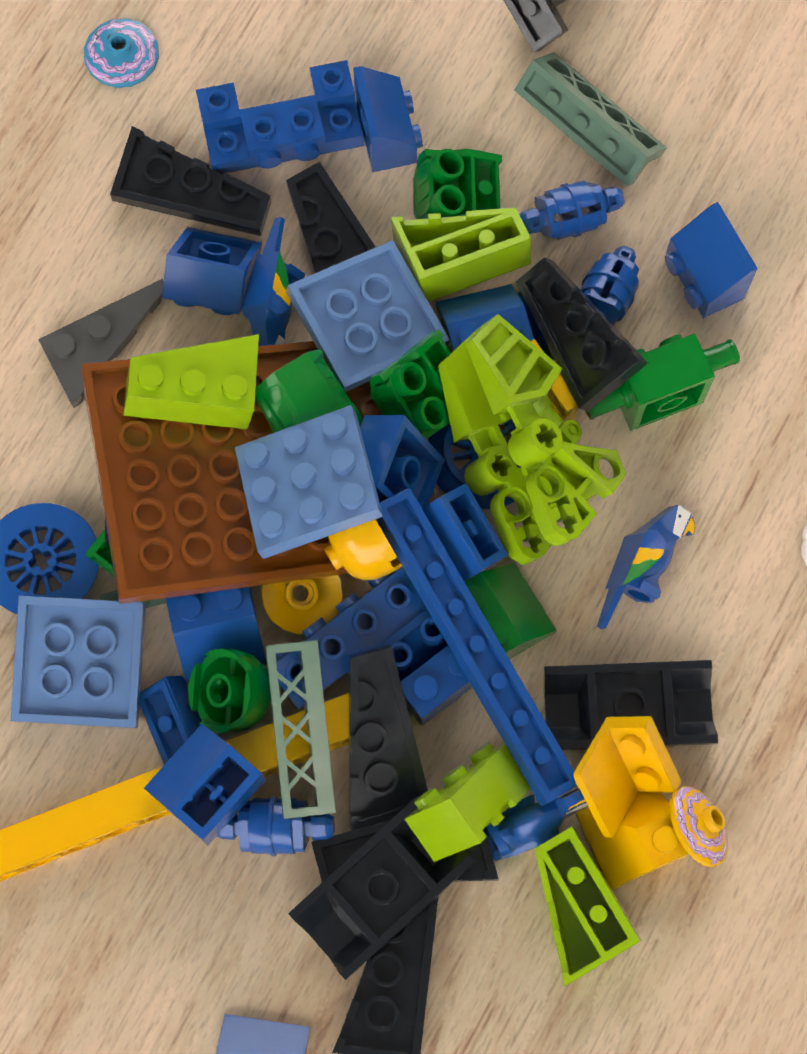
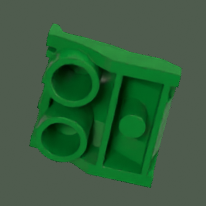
(455, 182)
(415, 386)
(301, 392)

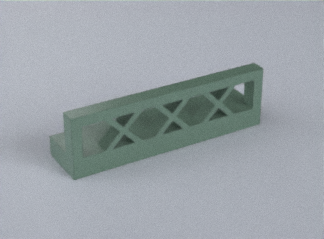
(589, 117)
(316, 729)

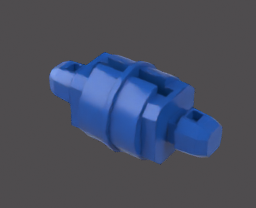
(571, 209)
(613, 283)
(266, 831)

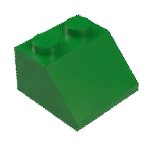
(510, 608)

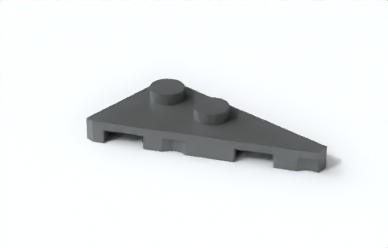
(97, 337)

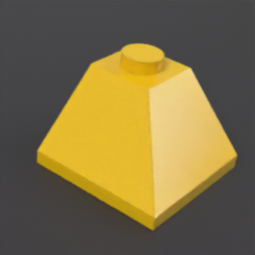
(639, 845)

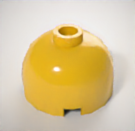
(363, 552)

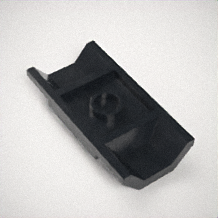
(670, 692)
(375, 894)

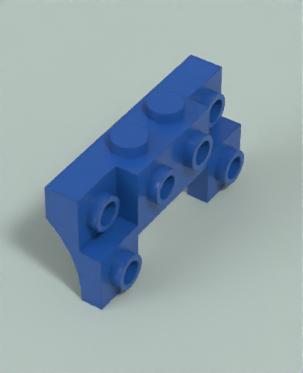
(283, 129)

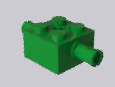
(671, 382)

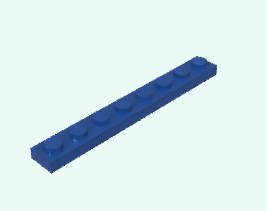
(476, 647)

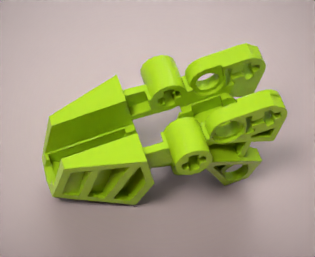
(505, 377)

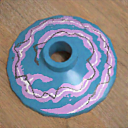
(122, 66)

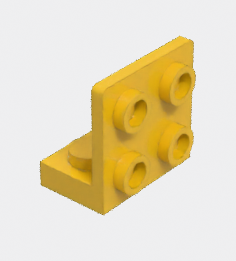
(621, 762)

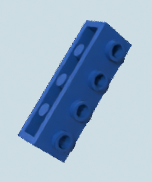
(357, 627)

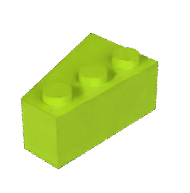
(462, 250)
(196, 384)
(468, 802)
(582, 907)

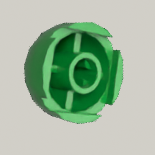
(229, 690)

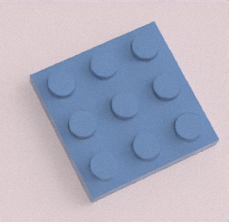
(364, 313)
(307, 482)
(78, 662)

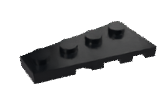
(579, 336)

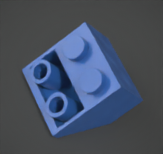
(465, 531)
(426, 668)
(205, 783)

